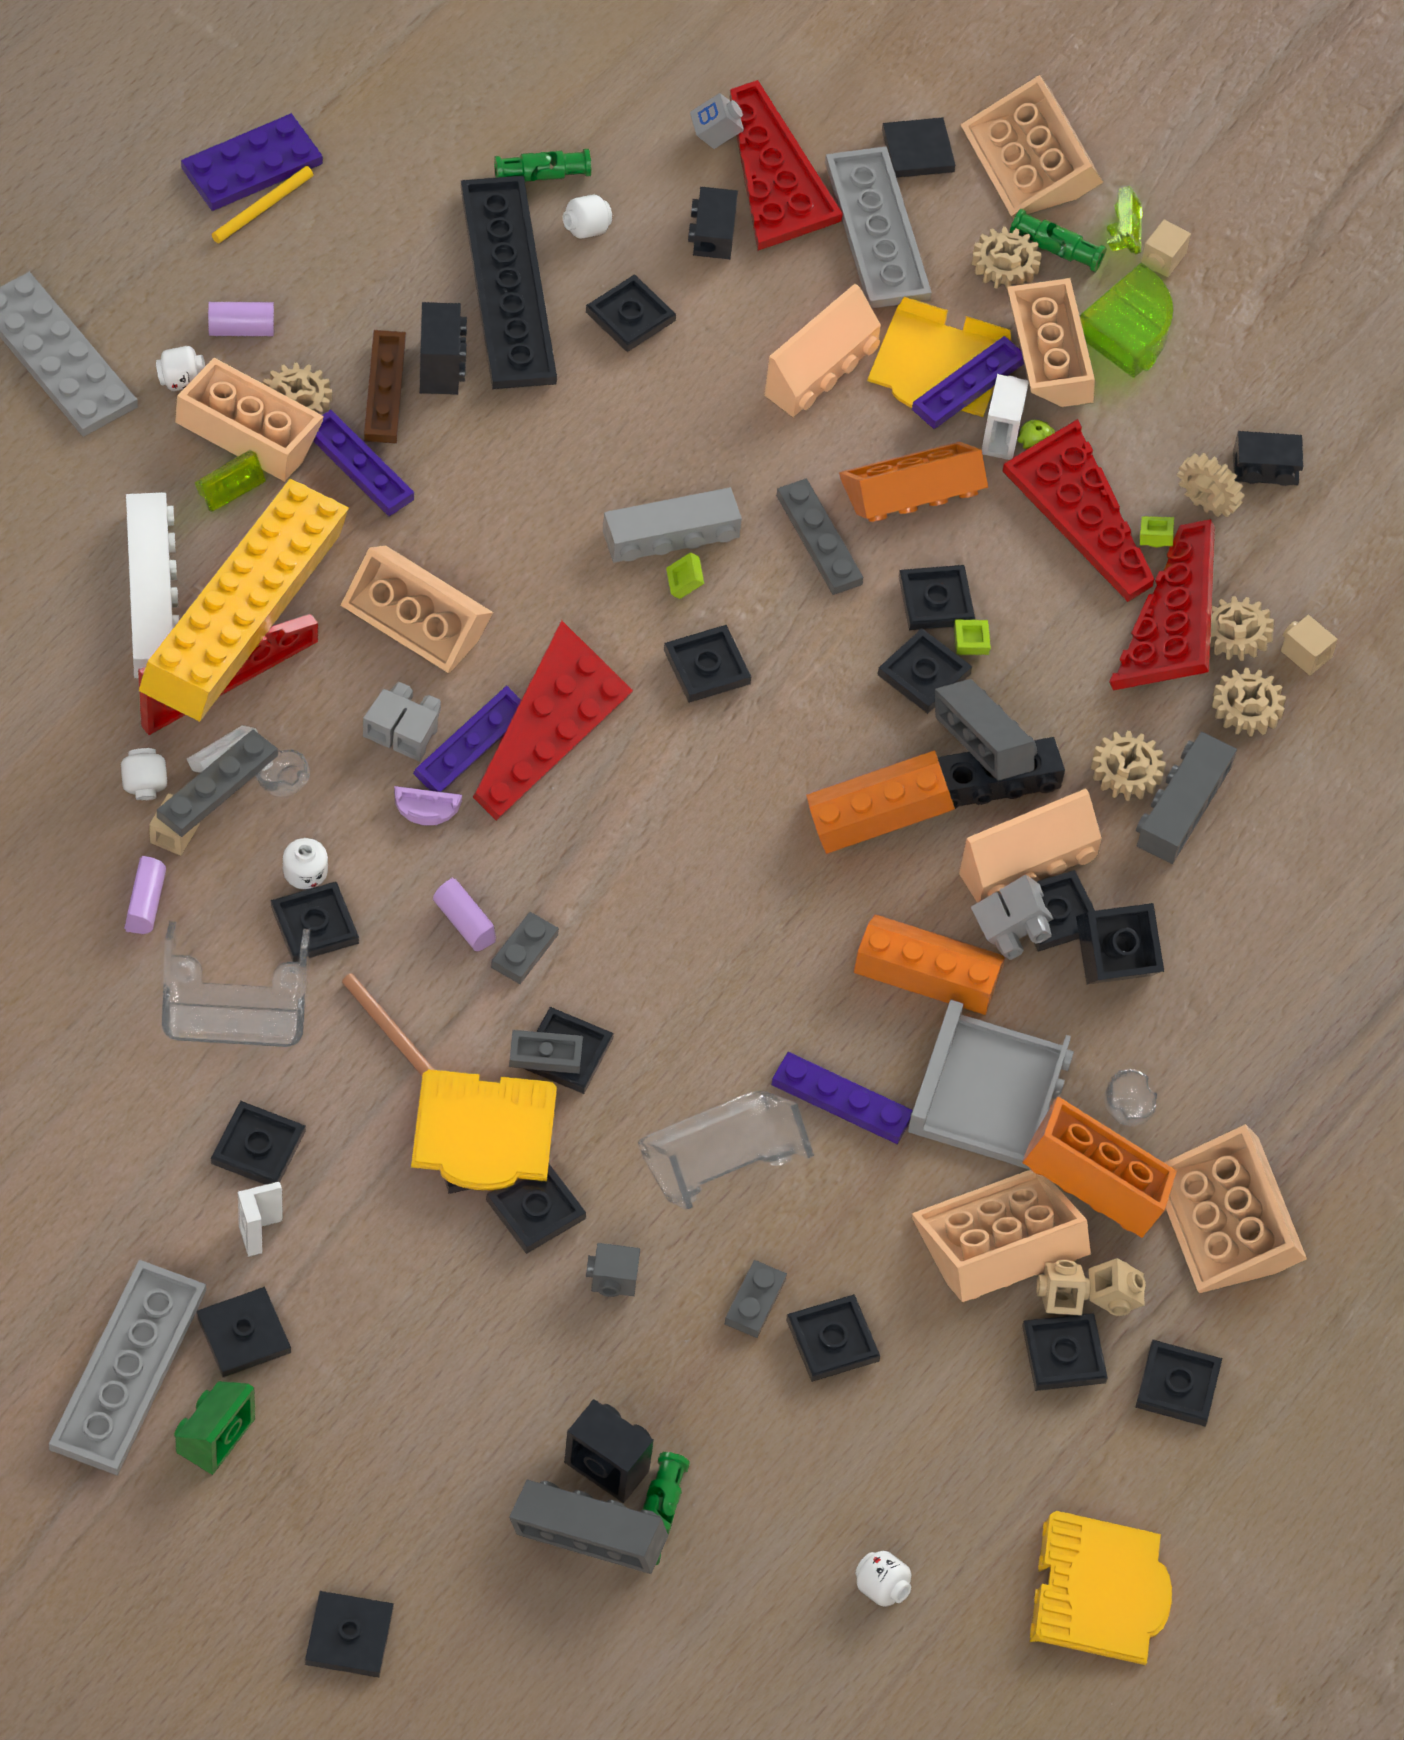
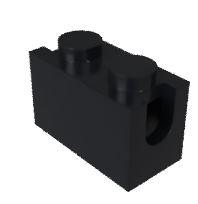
(714, 223)
(1268, 458)

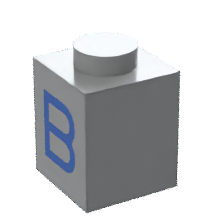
(717, 120)

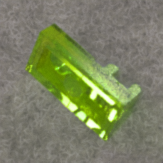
(1128, 230)
(231, 480)

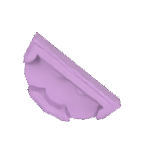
(426, 806)

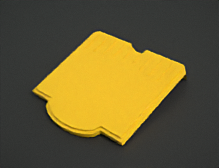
(925, 351)
(484, 1130)
(1101, 1589)

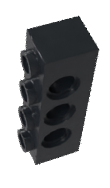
(982, 788)

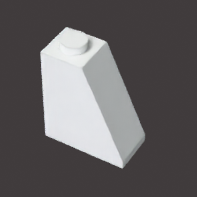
(1004, 417)

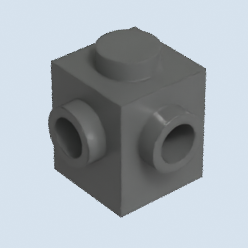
(614, 1269)

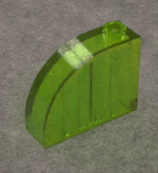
(1131, 321)

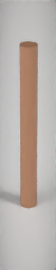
(386, 1024)

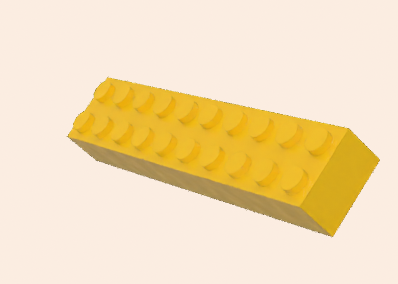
(243, 600)

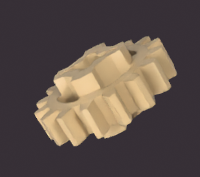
(1006, 258)
(302, 387)
(1210, 485)
(1240, 628)
(1249, 702)
(1141, 775)

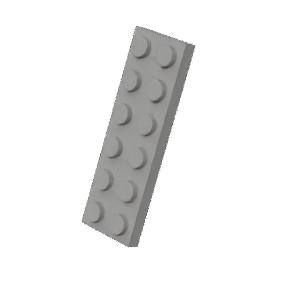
(877, 227)
(60, 357)
(127, 1367)

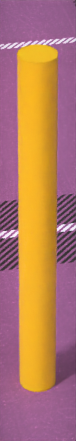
(262, 204)

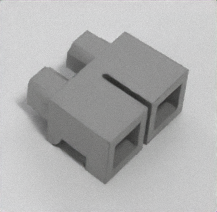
(401, 722)
(1013, 916)

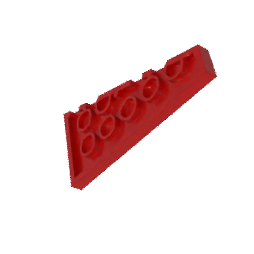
(779, 179)
(1077, 499)
(1175, 621)
(276, 646)
(558, 710)

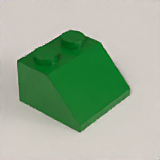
(216, 1425)

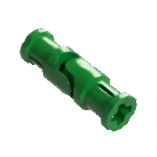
(537, 165)
(1053, 238)
(665, 1490)

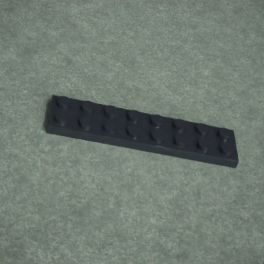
(508, 282)

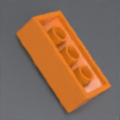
(915, 480)
(880, 802)
(928, 964)
(1100, 1167)

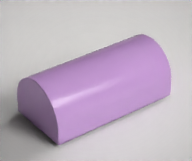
(241, 318)
(145, 895)
(465, 915)

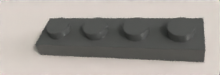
(819, 536)
(217, 783)

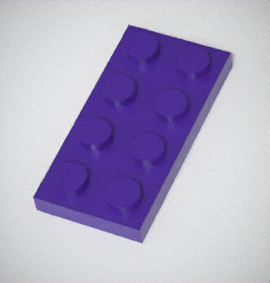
(251, 162)

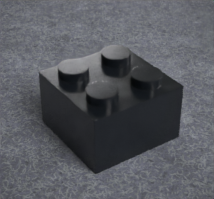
(442, 348)
(1120, 943)
(609, 1450)

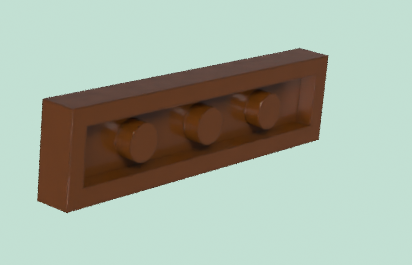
(385, 386)

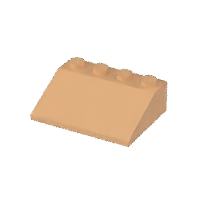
(1031, 150)
(1231, 1213)
(1002, 1233)

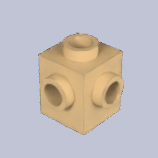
(1116, 1287)
(1063, 1288)

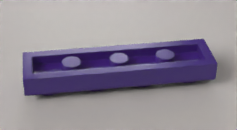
(968, 382)
(362, 465)
(468, 742)
(842, 1097)

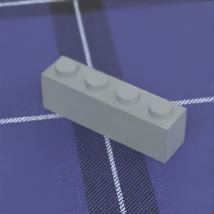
(672, 525)

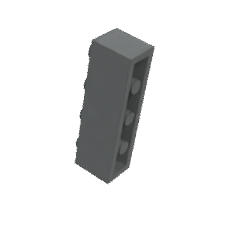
(984, 729)
(1185, 797)
(589, 1525)

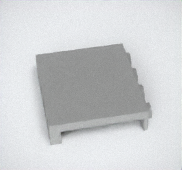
(988, 1087)

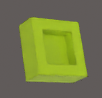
(1157, 531)
(685, 575)
(972, 637)

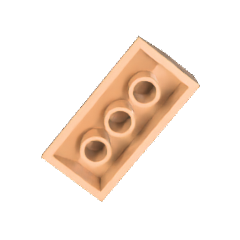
(1053, 342)
(822, 352)
(247, 416)
(415, 608)
(1032, 845)

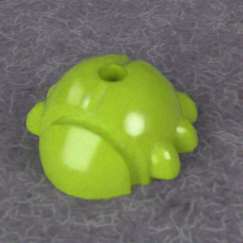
(1034, 432)

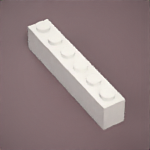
(150, 573)

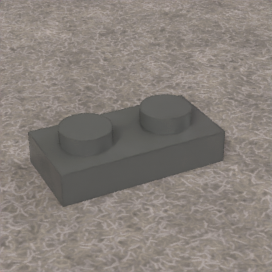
(524, 947)
(545, 1051)
(755, 1298)

